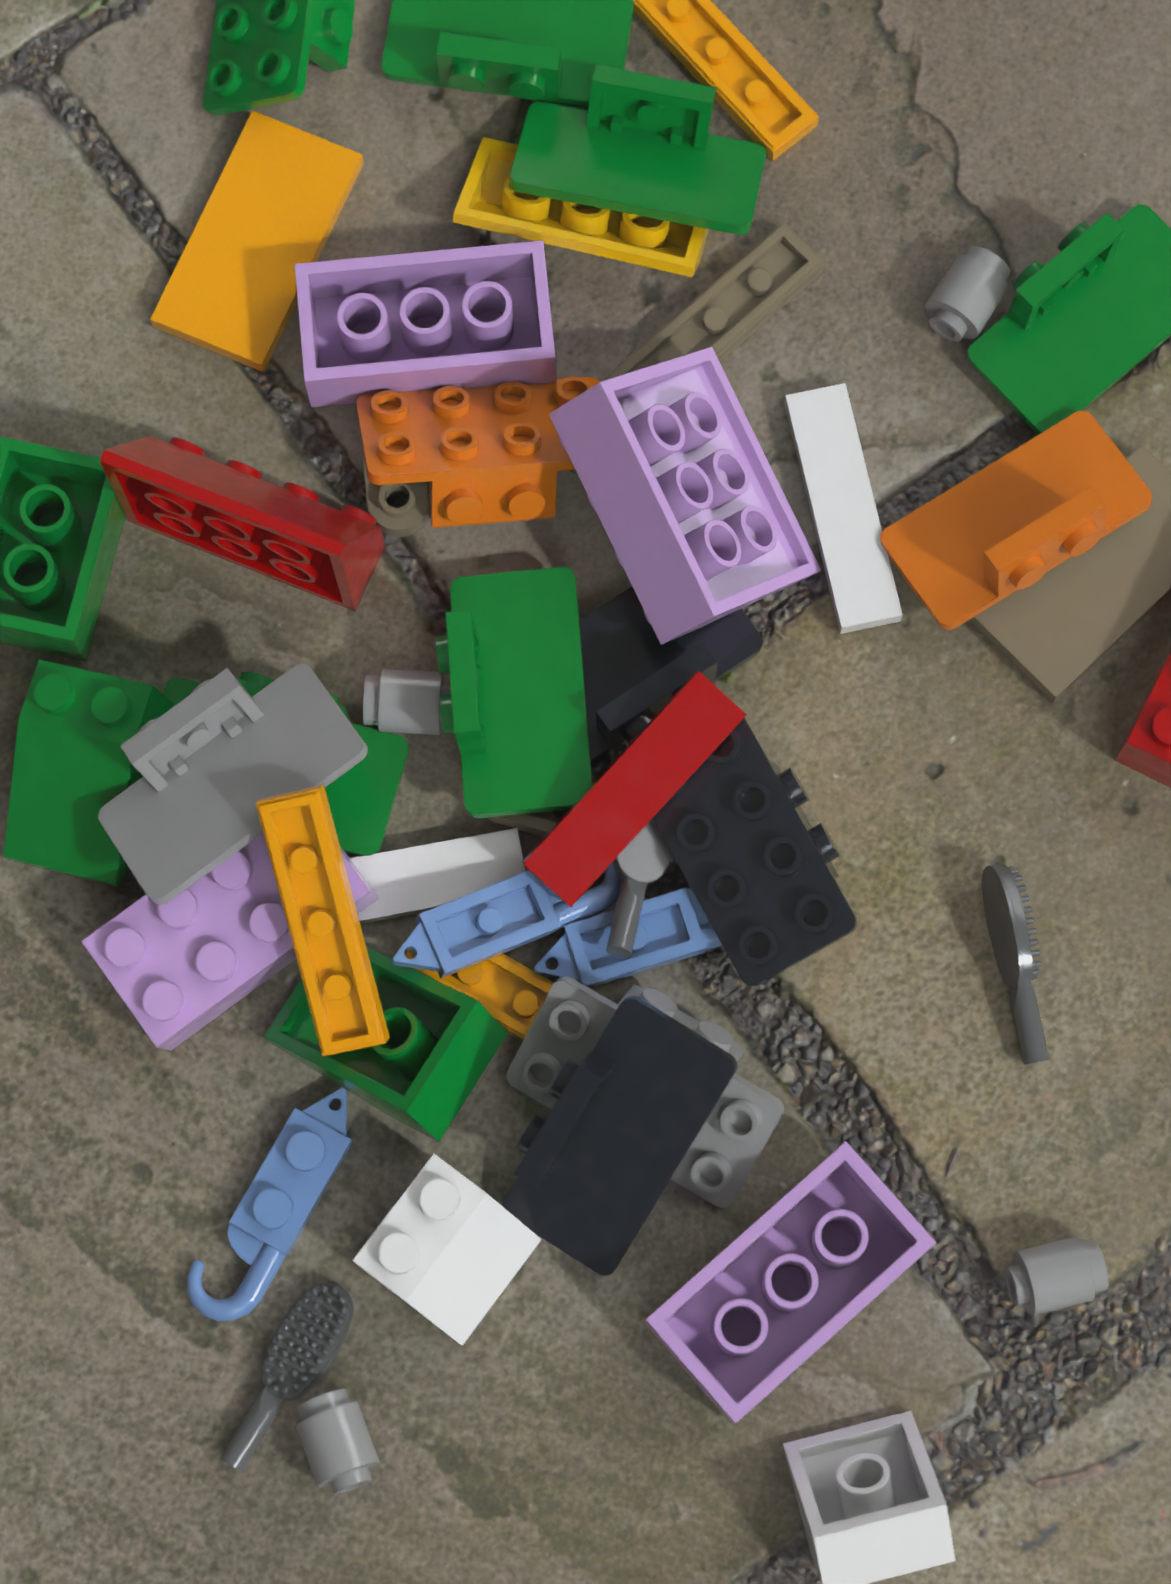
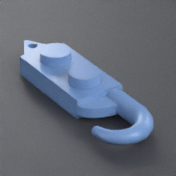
(497, 921)
(667, 932)
(279, 1204)

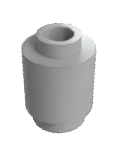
(968, 294)
(404, 701)
(1056, 1275)
(336, 1441)

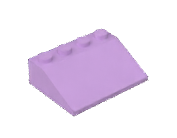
(684, 492)

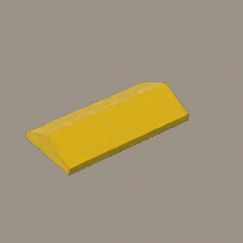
(494, 206)

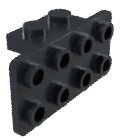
(635, 676)
(756, 859)
(616, 1133)

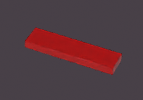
(634, 788)

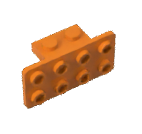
(480, 448)
(1016, 520)

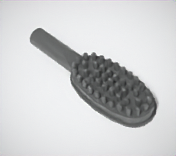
(637, 866)
(1014, 955)
(293, 1362)

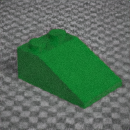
(72, 766)
(425, 1067)

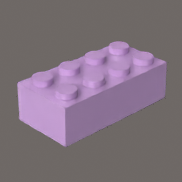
(425, 321)
(205, 947)
(789, 1283)

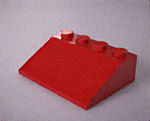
(245, 518)

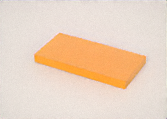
(260, 221)

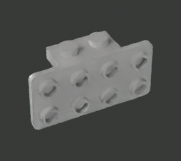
(212, 764)
(733, 1133)

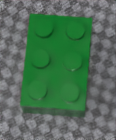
(54, 547)

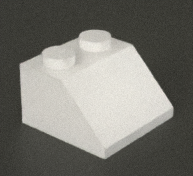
(447, 1249)
(870, 1501)

